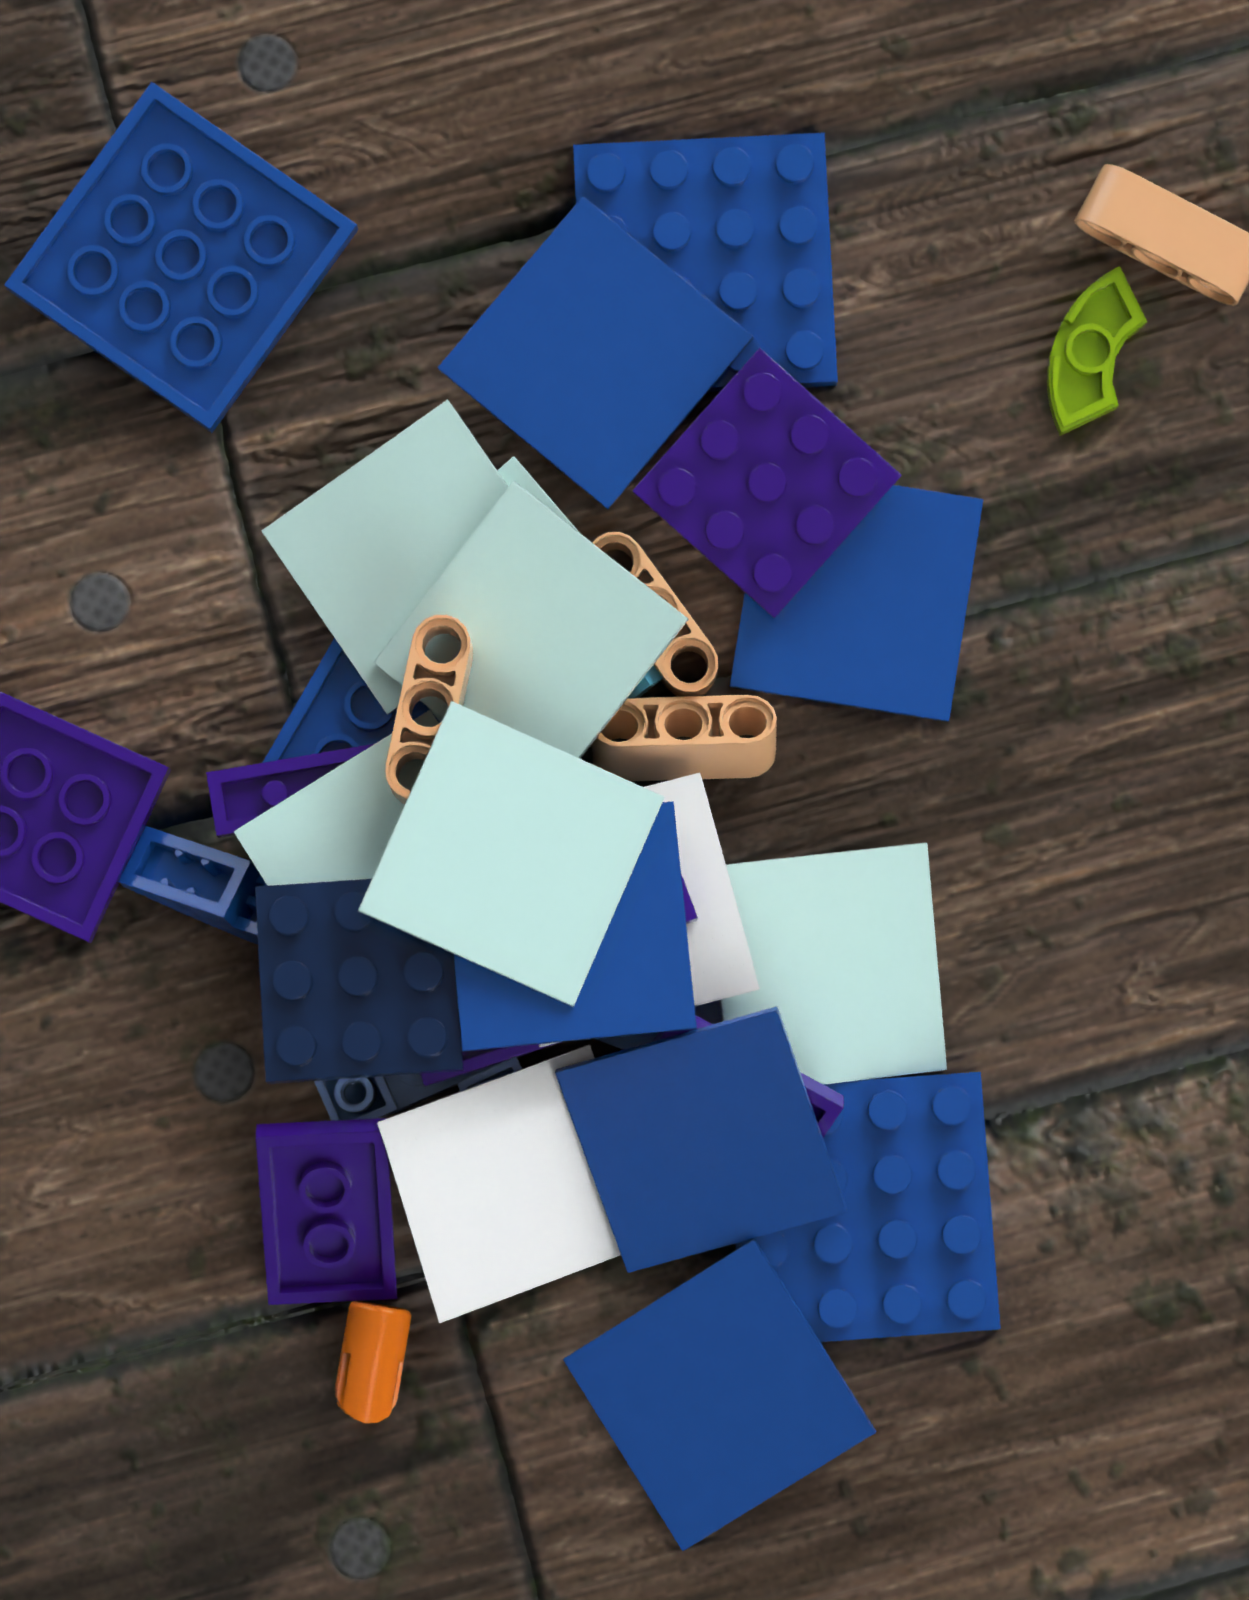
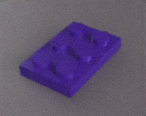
(326, 1211)

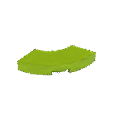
(1086, 351)

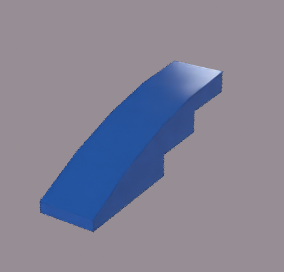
(196, 881)

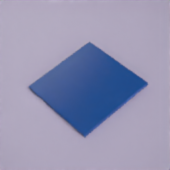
(595, 353)
(877, 617)
(633, 985)
(701, 1139)
(719, 1395)

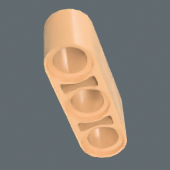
(1167, 234)
(689, 637)
(421, 680)
(709, 720)

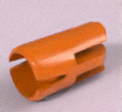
(372, 1360)

